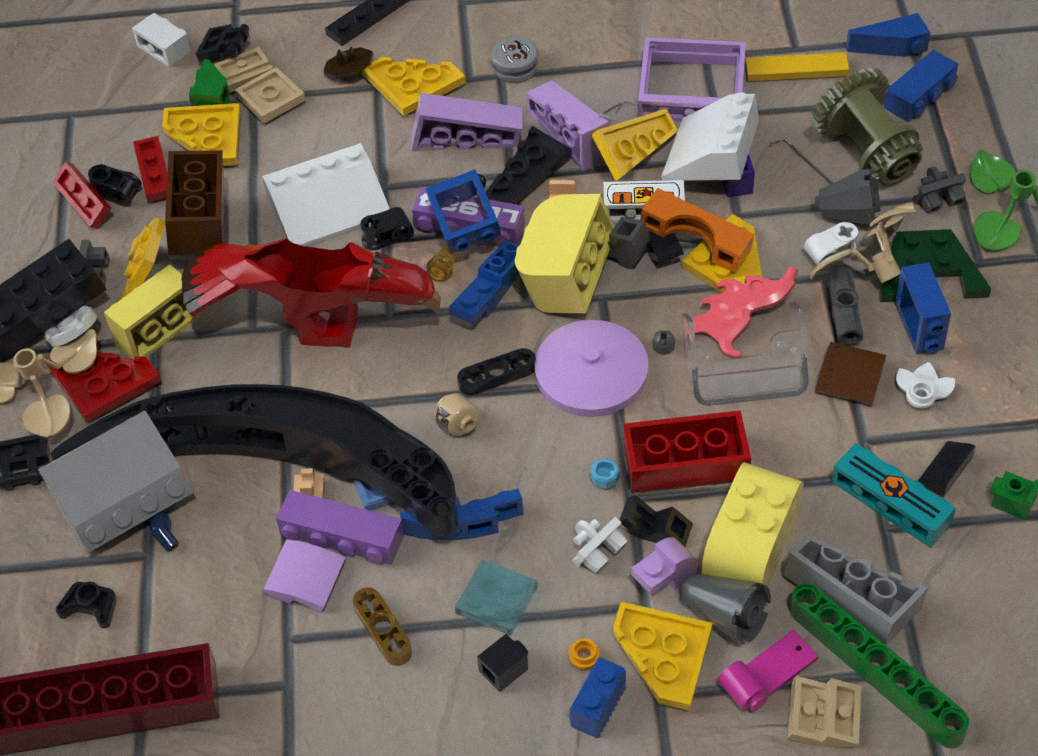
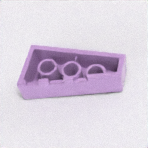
(567, 121)
(464, 123)

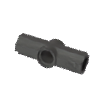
(845, 306)

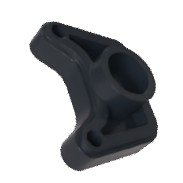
(88, 599)

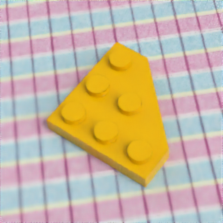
(405, 81)
(205, 128)
(699, 261)
(664, 650)

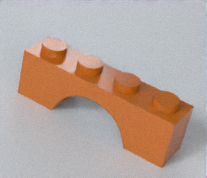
(669, 214)

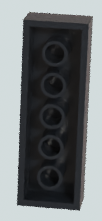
(44, 295)

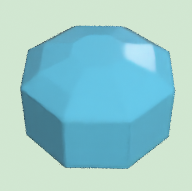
(605, 473)

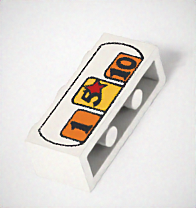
(629, 197)

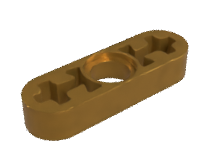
(382, 639)

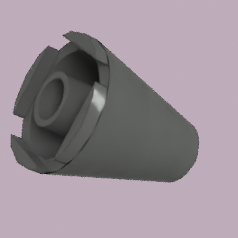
(728, 604)

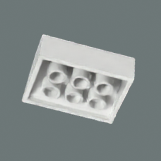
(714, 141)
(325, 195)

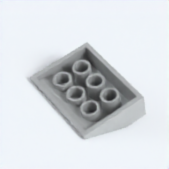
(115, 481)

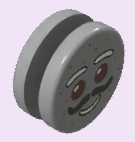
(514, 59)

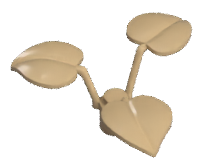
(883, 262)
(50, 414)

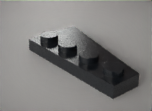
(529, 167)

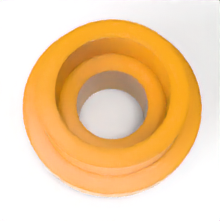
(583, 646)

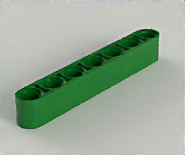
(883, 677)

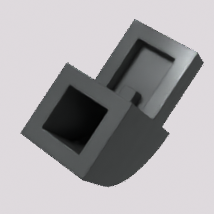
(628, 240)

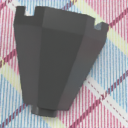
(850, 198)

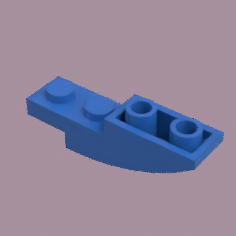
(490, 286)
(474, 519)

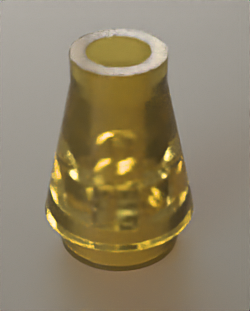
(441, 264)

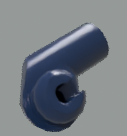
(161, 530)

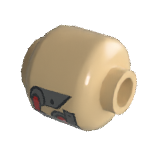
(456, 414)

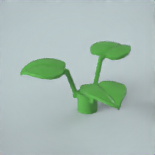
(987, 176)

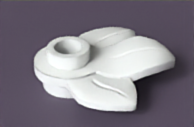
(924, 383)

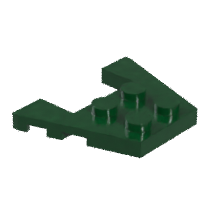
(945, 257)

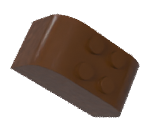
(194, 202)

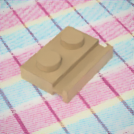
(243, 68)

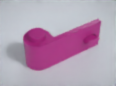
(768, 672)

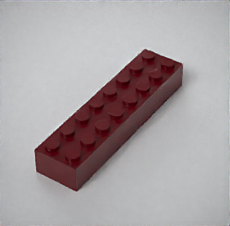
(107, 698)

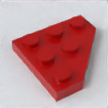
(106, 383)

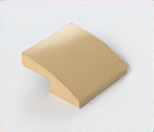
(824, 712)

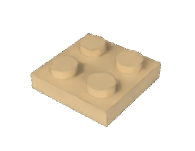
(270, 94)

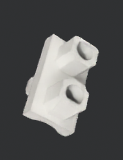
(590, 554)

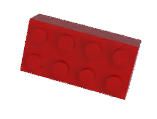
(685, 450)

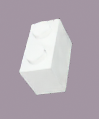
(161, 39)

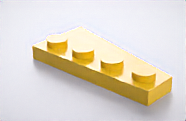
(633, 140)

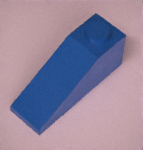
(891, 37)

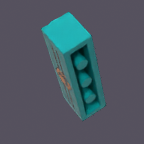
(893, 495)

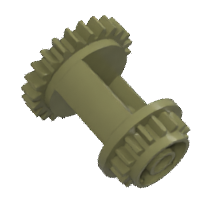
(857, 110)

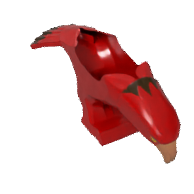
(313, 284)

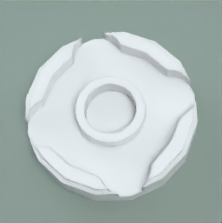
(71, 326)

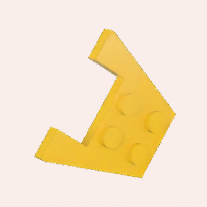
(142, 255)

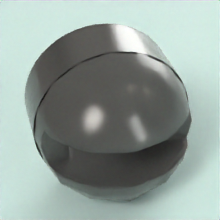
(662, 348)

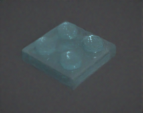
(496, 597)

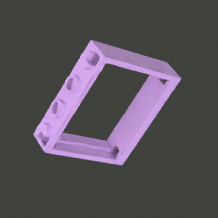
(686, 52)

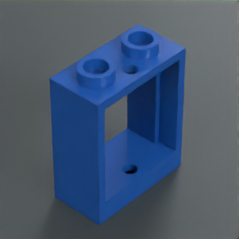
(455, 190)
(922, 308)

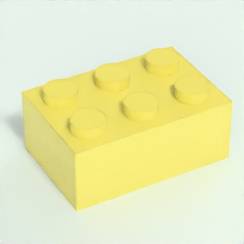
(149, 315)

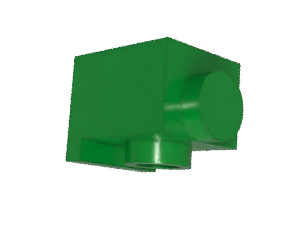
(1014, 494)

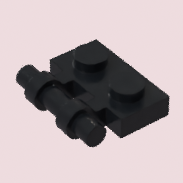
(222, 40)
(21, 453)

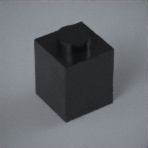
(503, 662)

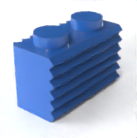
(598, 697)

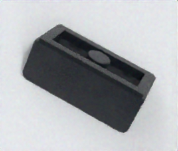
(947, 467)

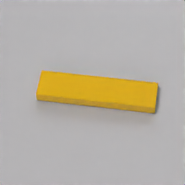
(797, 66)

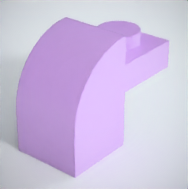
(666, 565)

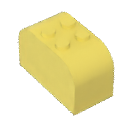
(565, 252)
(753, 525)

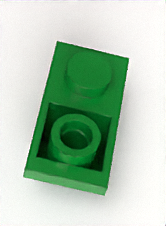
(209, 87)

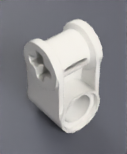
(830, 242)

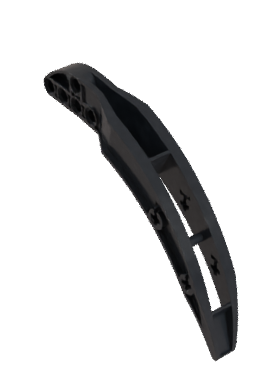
(300, 428)

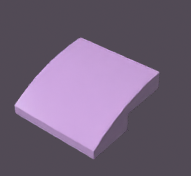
(304, 574)

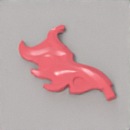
(733, 307)

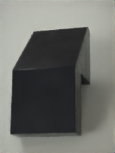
(664, 248)
(654, 525)

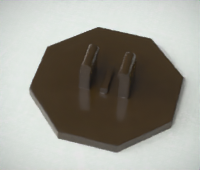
(348, 62)

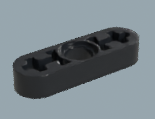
(502, 361)

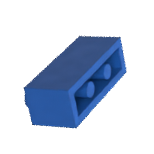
(921, 86)

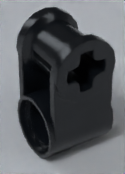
(113, 184)
(388, 227)

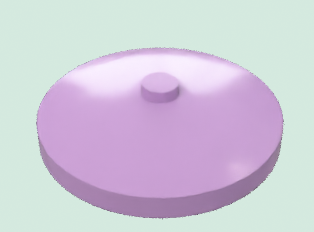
(591, 368)

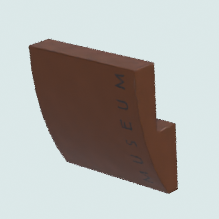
(850, 374)

